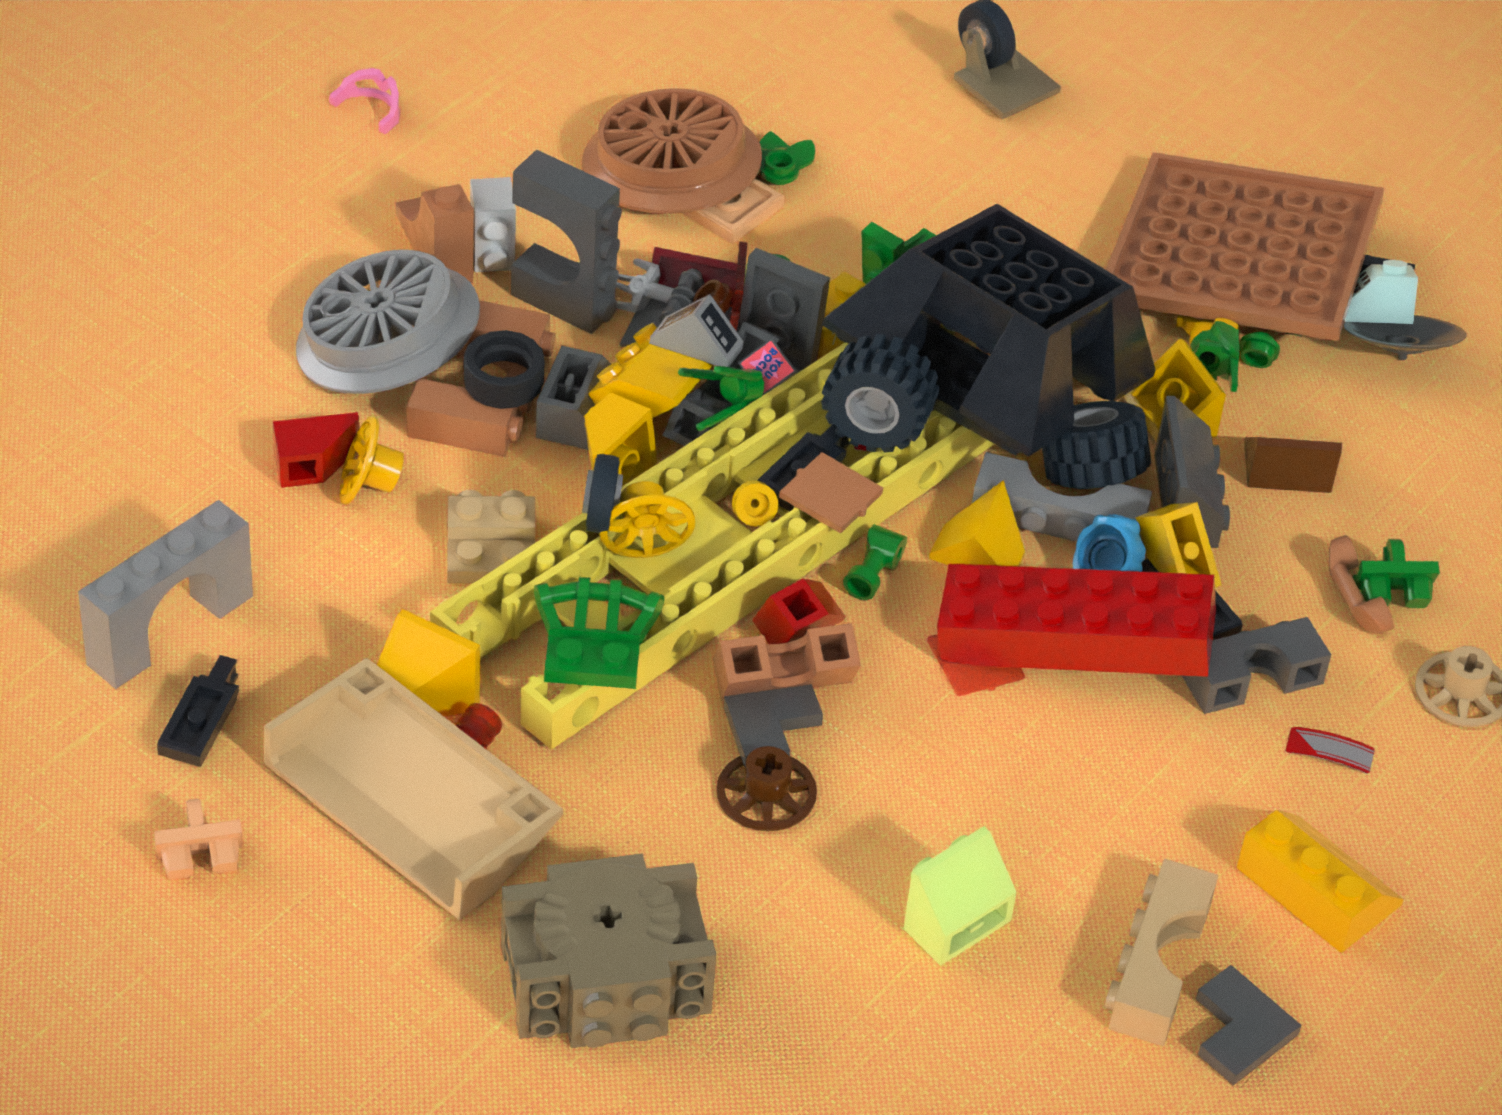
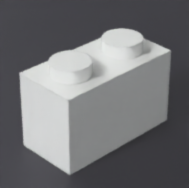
(493, 224)

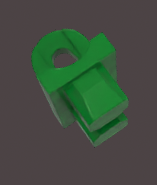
(1396, 573)

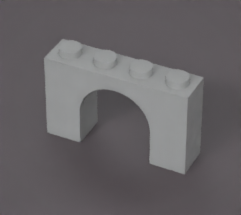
(119, 605)

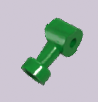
(883, 550)

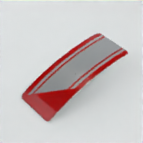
(1330, 747)

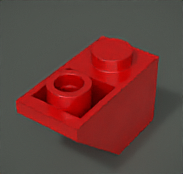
(312, 447)
(795, 610)

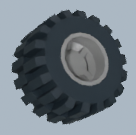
(880, 393)
(1101, 448)

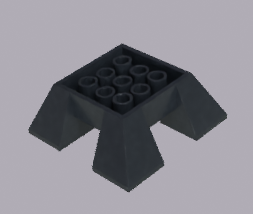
(1023, 302)

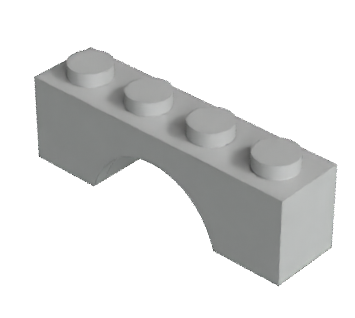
(1051, 512)

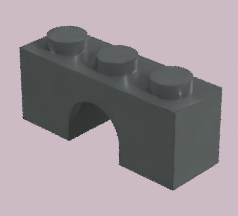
(1285, 651)

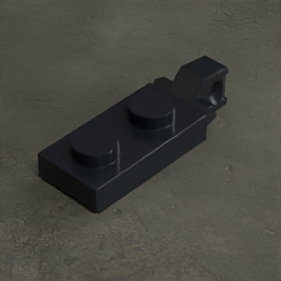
(802, 455)
(200, 714)

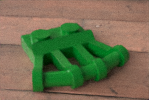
(595, 655)

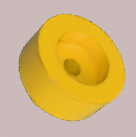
(761, 510)

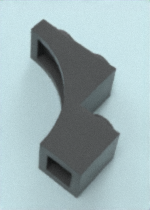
(707, 398)

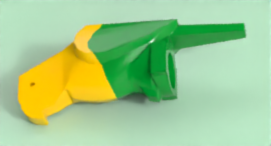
(1215, 345)

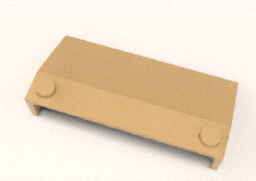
(410, 786)

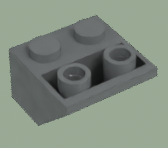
(566, 397)

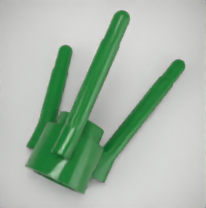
(736, 386)

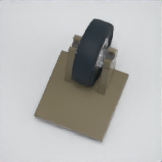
(994, 67)

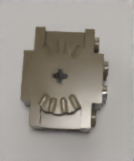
(607, 951)

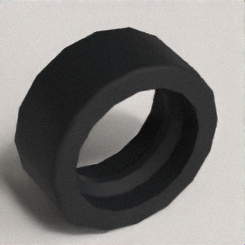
(507, 391)

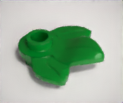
(783, 162)

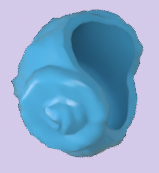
(1110, 544)

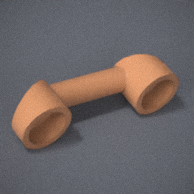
(1371, 615)

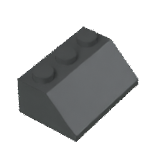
(1189, 466)

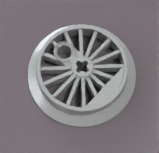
(367, 339)

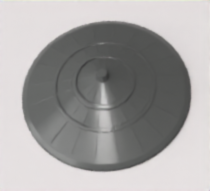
(1406, 339)

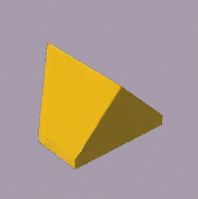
(981, 533)

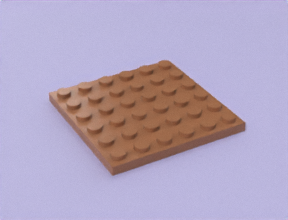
(1246, 244)

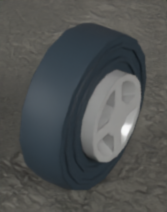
(602, 492)

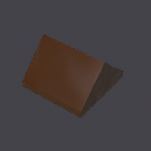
(1291, 464)

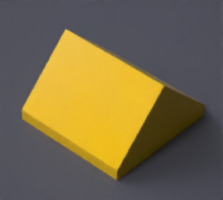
(1185, 377)

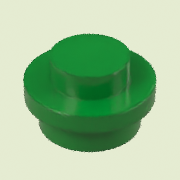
(1258, 349)

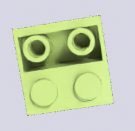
(959, 896)

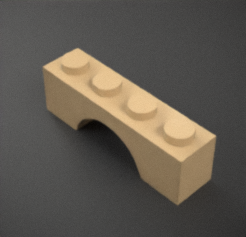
(1149, 992)

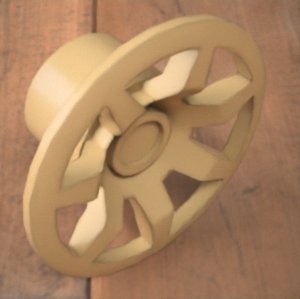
(1464, 680)

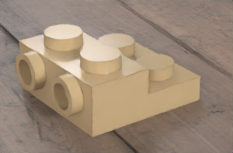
(486, 532)

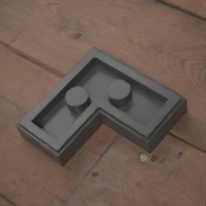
(762, 716)
(1253, 1026)

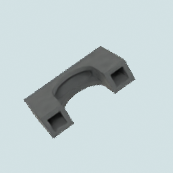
(589, 216)

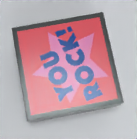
(772, 364)

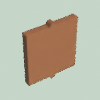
(831, 492)

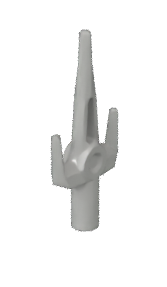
(643, 287)

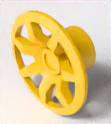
(375, 466)
(646, 515)

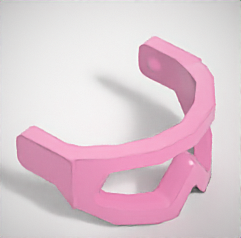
(349, 89)

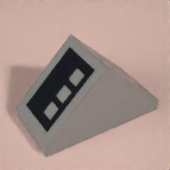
(700, 333)

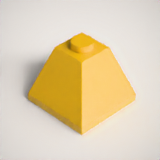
(622, 430)
(433, 663)

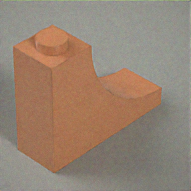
(441, 226)

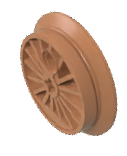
(655, 156)

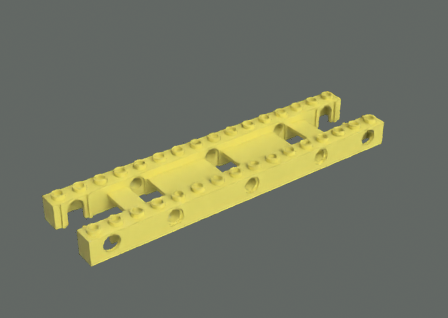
(722, 565)

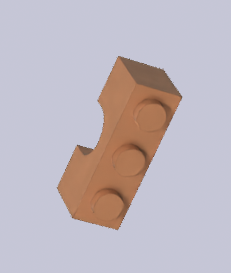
(818, 658)

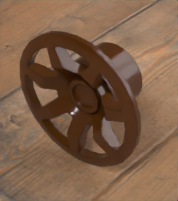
(767, 783)

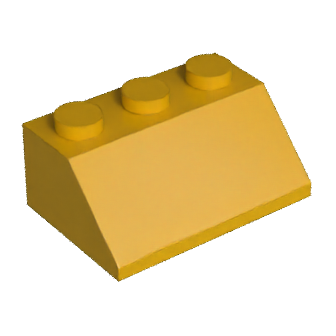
(648, 375)
(1315, 879)

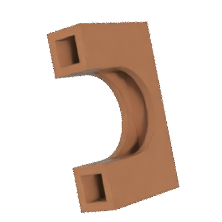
(451, 415)

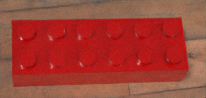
(1077, 619)

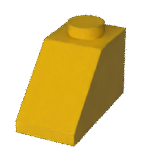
(1178, 540)

